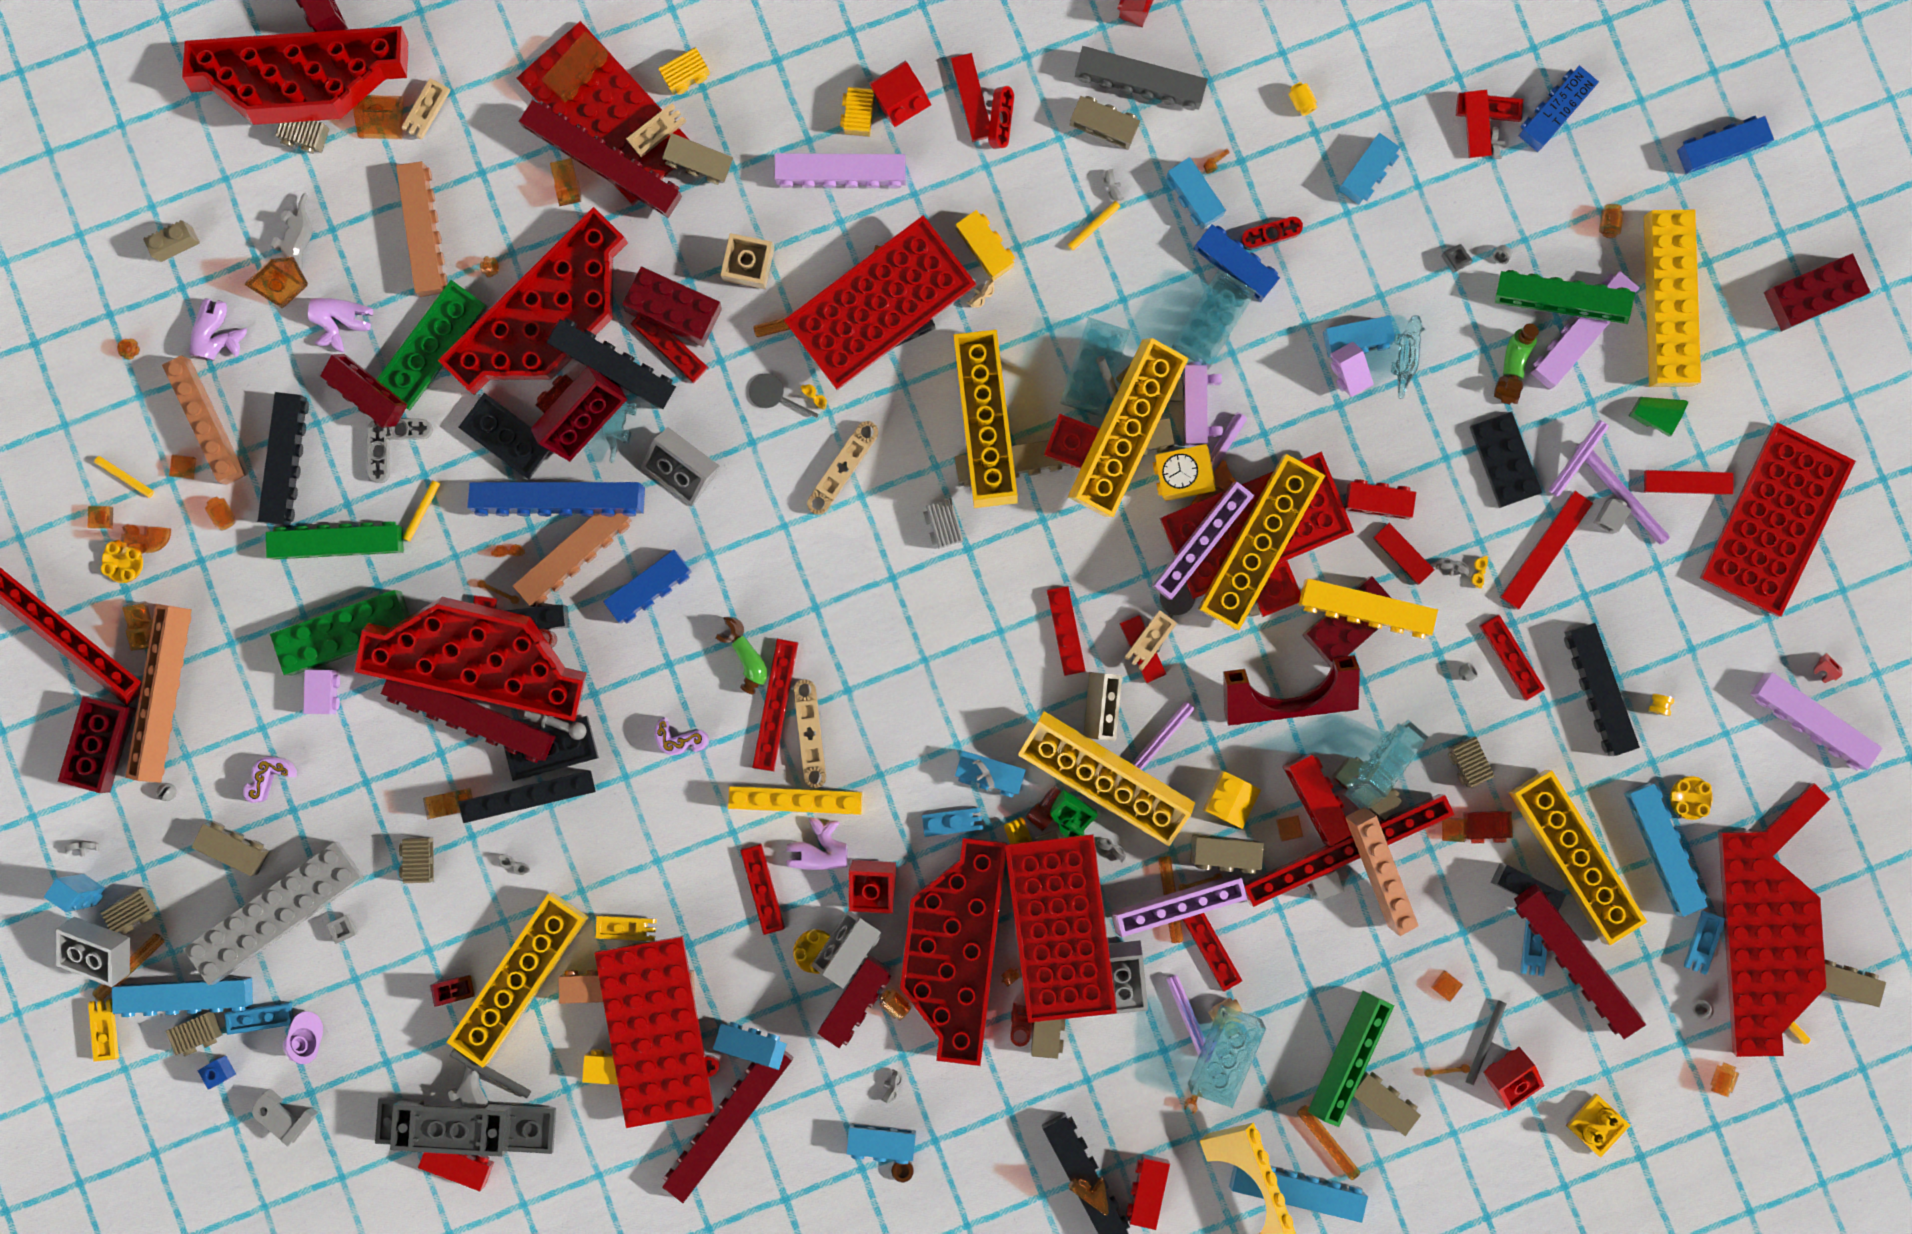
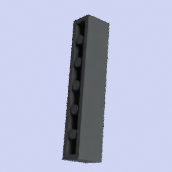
(1140, 78)

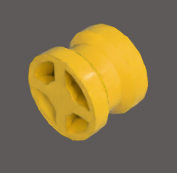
(1661, 704)

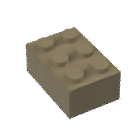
(1226, 854)

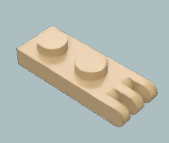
(426, 108)
(656, 130)
(1151, 639)

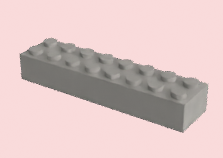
(273, 913)

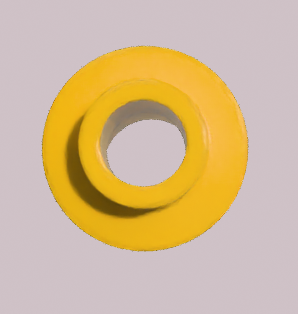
(1303, 98)

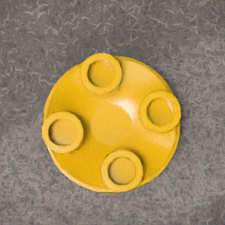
(121, 562)
(1691, 798)
(808, 947)

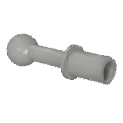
(576, 730)

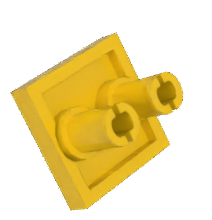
(1598, 1125)

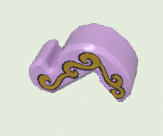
(679, 744)
(263, 775)

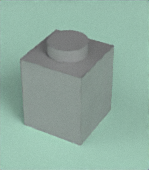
(1613, 515)
(1325, 886)

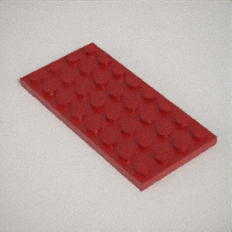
(606, 105)
(880, 302)
(1777, 519)
(1321, 524)
(1061, 928)
(654, 1031)

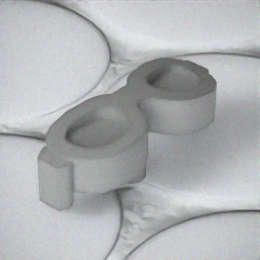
(1495, 144)
(1112, 192)
(1446, 563)
(986, 774)
(81, 845)
(1116, 850)
(507, 862)
(896, 1081)

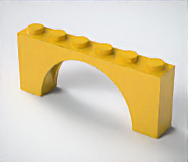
(1244, 1149)

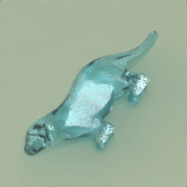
(1407, 354)
(614, 428)

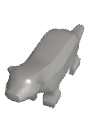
(297, 234)
(469, 1091)

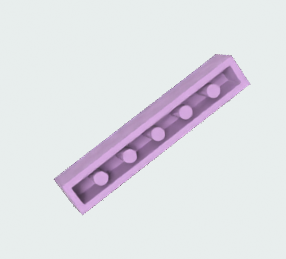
(840, 170)
(1574, 340)
(1202, 540)
(1816, 721)
(1178, 905)

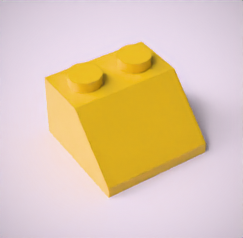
(1231, 799)

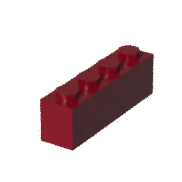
(363, 390)

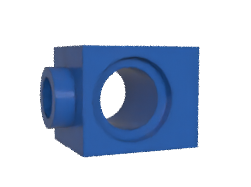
(216, 1072)

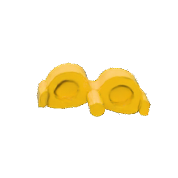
(810, 391)
(1480, 565)

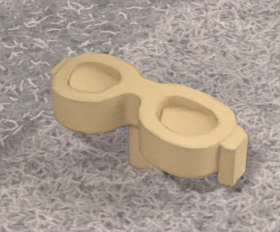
(979, 300)

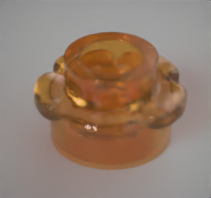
(489, 266)
(124, 344)
(1010, 976)

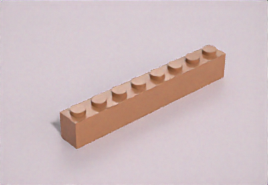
(158, 693)

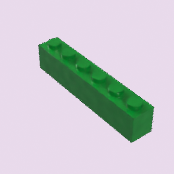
(1565, 297)
(334, 541)
(1350, 1058)

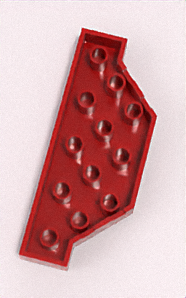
(296, 73)
(567, 283)
(473, 655)
(1769, 943)
(953, 949)

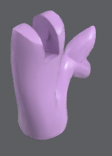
(323, 309)
(205, 325)
(815, 859)

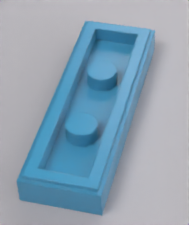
(259, 1018)

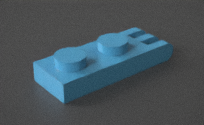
(951, 822)
(1704, 942)
(1533, 953)

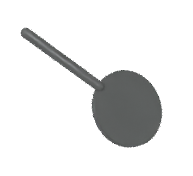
(768, 391)
(1179, 605)

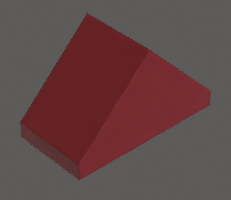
(452, 990)

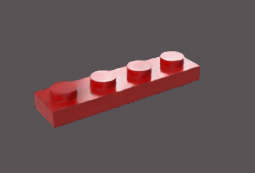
(1066, 631)

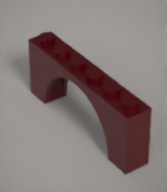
(1334, 694)

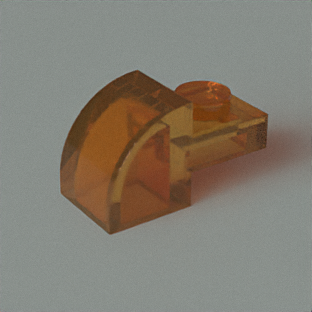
(566, 182)
(153, 539)
(138, 624)
(445, 803)

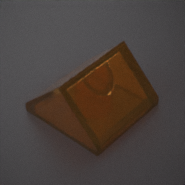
(379, 117)
(278, 281)

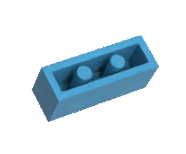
(1370, 169)
(1195, 193)
(1365, 334)
(1005, 776)
(75, 892)
(750, 1045)
(881, 1143)

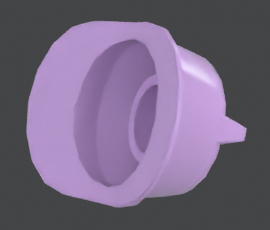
(303, 1038)

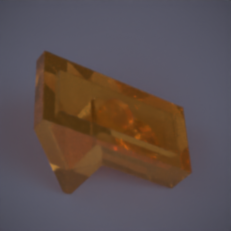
(1095, 1197)

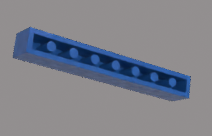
(556, 498)

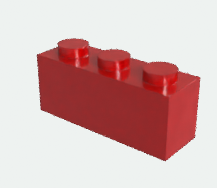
(1380, 499)
(463, 1169)
(1148, 1191)

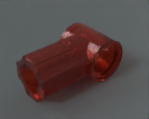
(1040, 813)

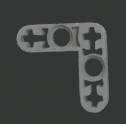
(387, 435)

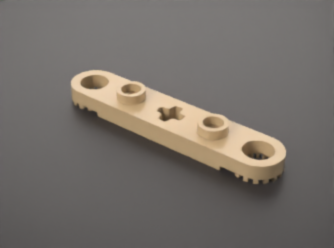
(852, 454)
(811, 750)

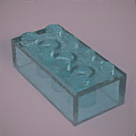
(1213, 319)
(1085, 384)
(1385, 764)
(1226, 1056)

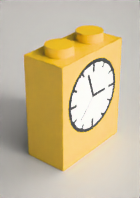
(1184, 473)

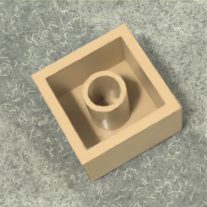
(747, 261)

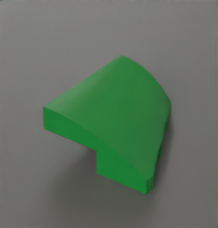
(1659, 413)
(1072, 814)

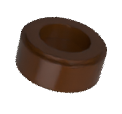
(902, 1172)

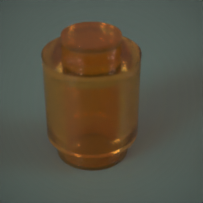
(1611, 220)
(220, 513)
(894, 1004)
(1724, 1079)

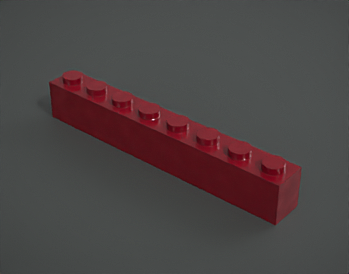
(600, 158)
(472, 717)
(1579, 961)
(722, 1128)

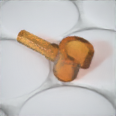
(1210, 165)
(1192, 1100)

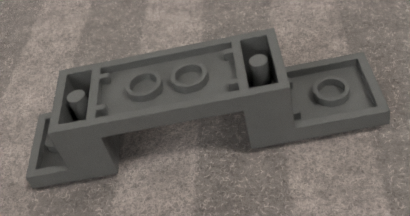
(464, 1130)

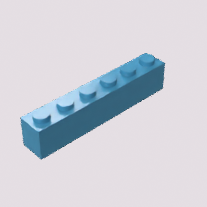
(1665, 849)
(181, 995)
(1308, 1193)

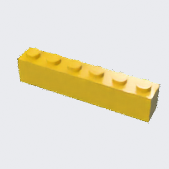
(1368, 607)
(795, 800)

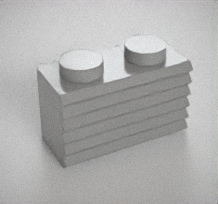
(944, 524)

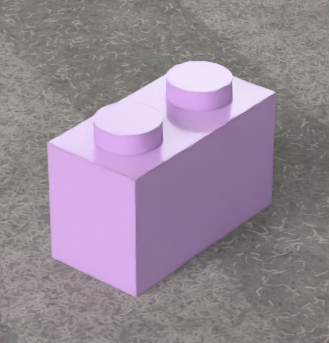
(1351, 369)
(321, 692)

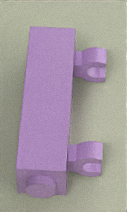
(1195, 404)

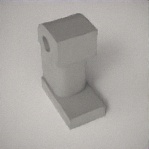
(280, 1120)

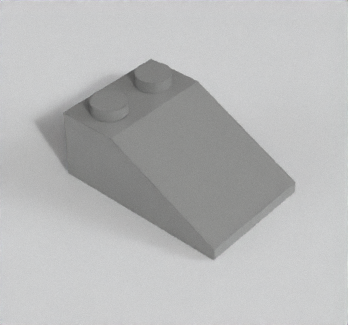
(1128, 976)

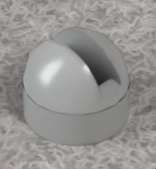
(1502, 259)
(1468, 671)
(169, 794)
(1702, 1003)

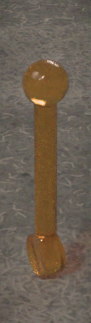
(514, 599)
(1182, 886)
(1464, 1068)

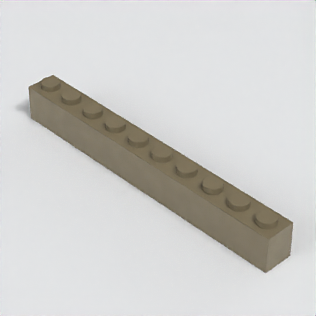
(1030, 457)

